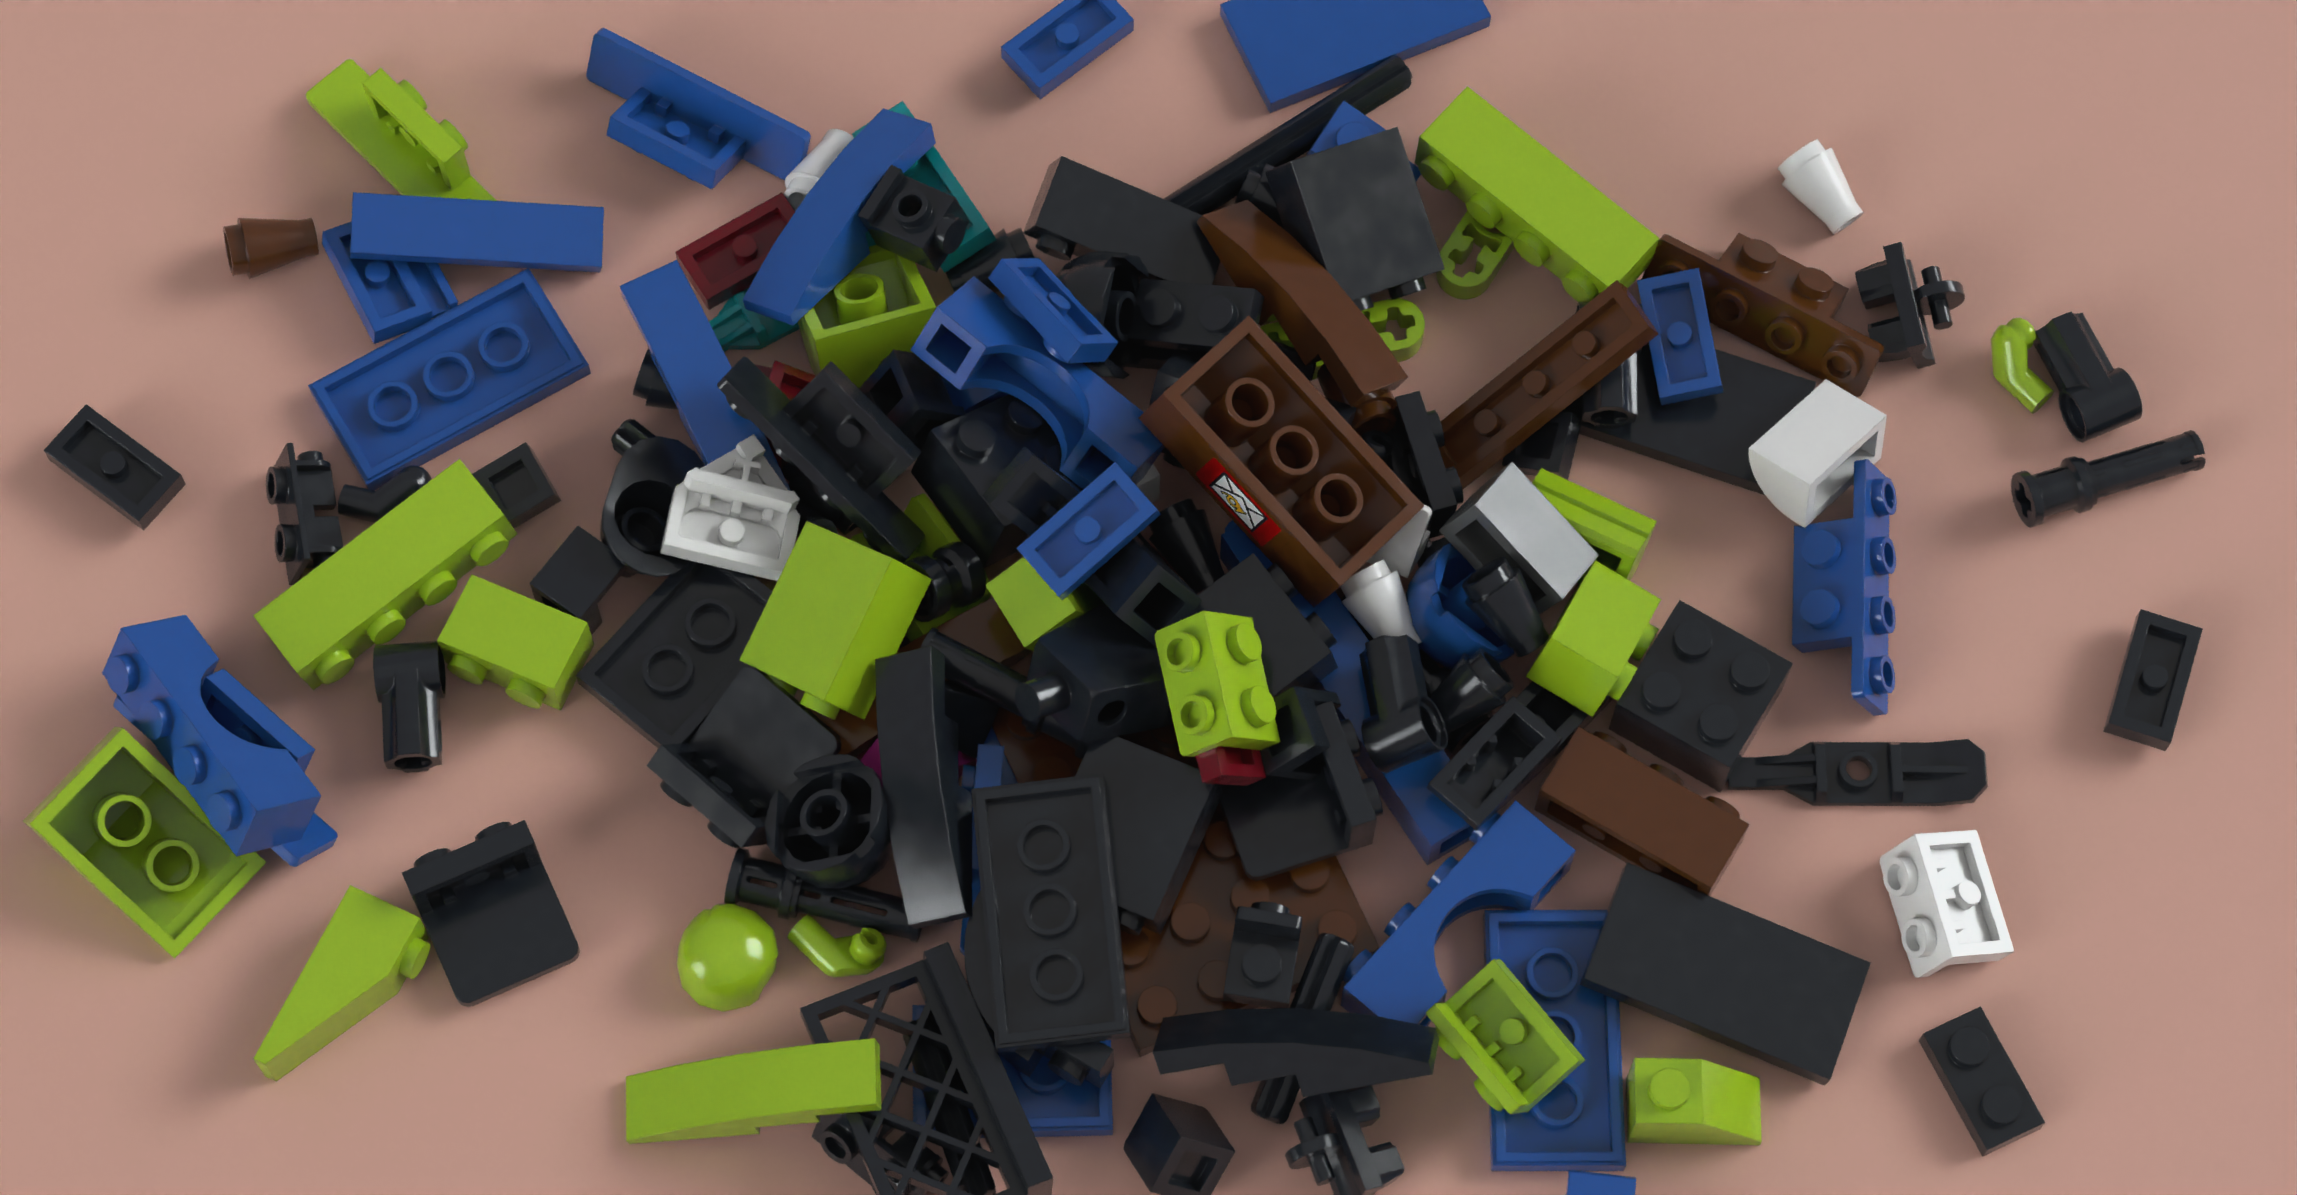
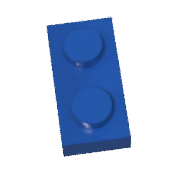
(1065, 42)
(1052, 310)
(1685, 347)
(1088, 531)

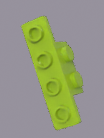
(395, 133)

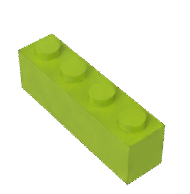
(1533, 198)
(386, 576)

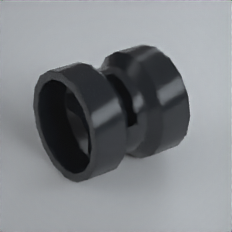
(950, 585)

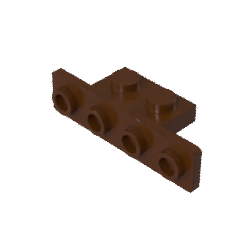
(1776, 307)

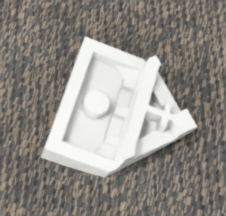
(734, 515)

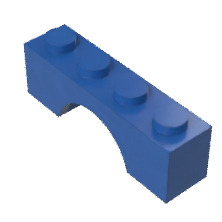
(985, 345)
(246, 790)
(1507, 869)

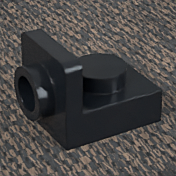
(1263, 955)

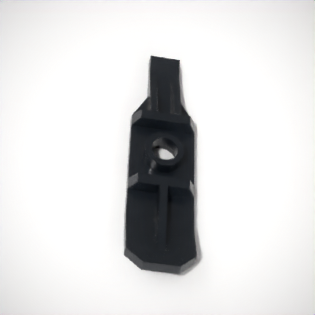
(1899, 773)

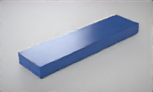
(476, 232)

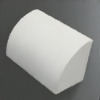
(1813, 450)

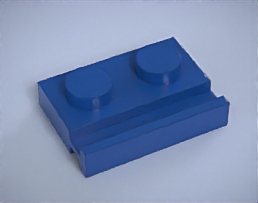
(388, 294)

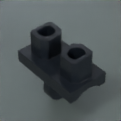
(1896, 282)
(1336, 1146)

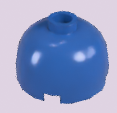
(1440, 611)

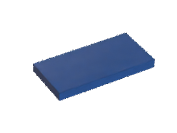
(1320, 44)
(449, 379)
(1583, 1116)

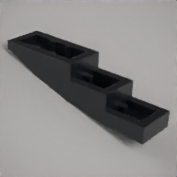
(1508, 753)
(925, 804)
(1318, 1046)

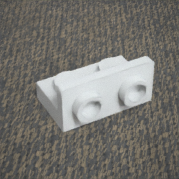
(1945, 901)

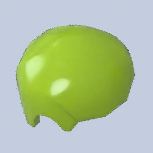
(726, 957)

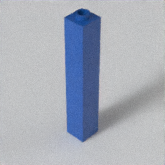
(1422, 815)

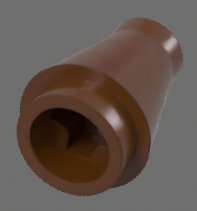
(267, 244)

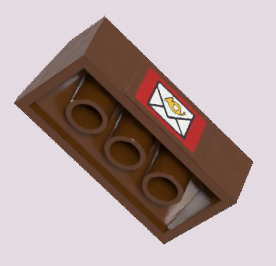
(1281, 461)

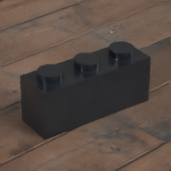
(1093, 212)

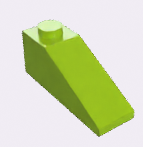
(349, 975)

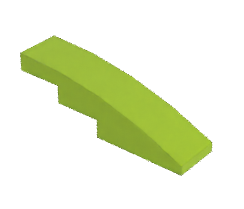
(753, 1091)

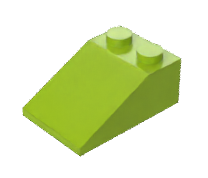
(142, 841)

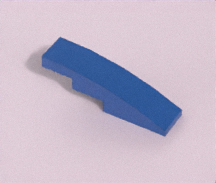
(825, 231)
(690, 362)

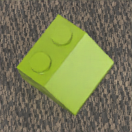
(867, 316)

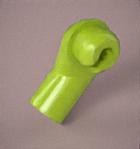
(2011, 367)
(841, 955)

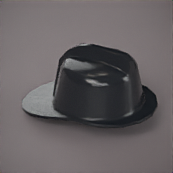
(640, 504)

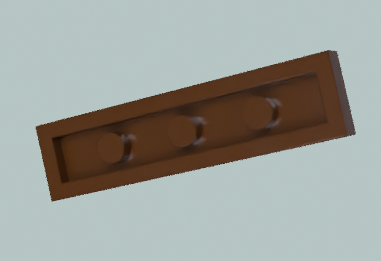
(1544, 382)

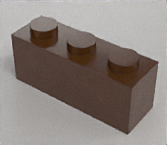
(1640, 812)

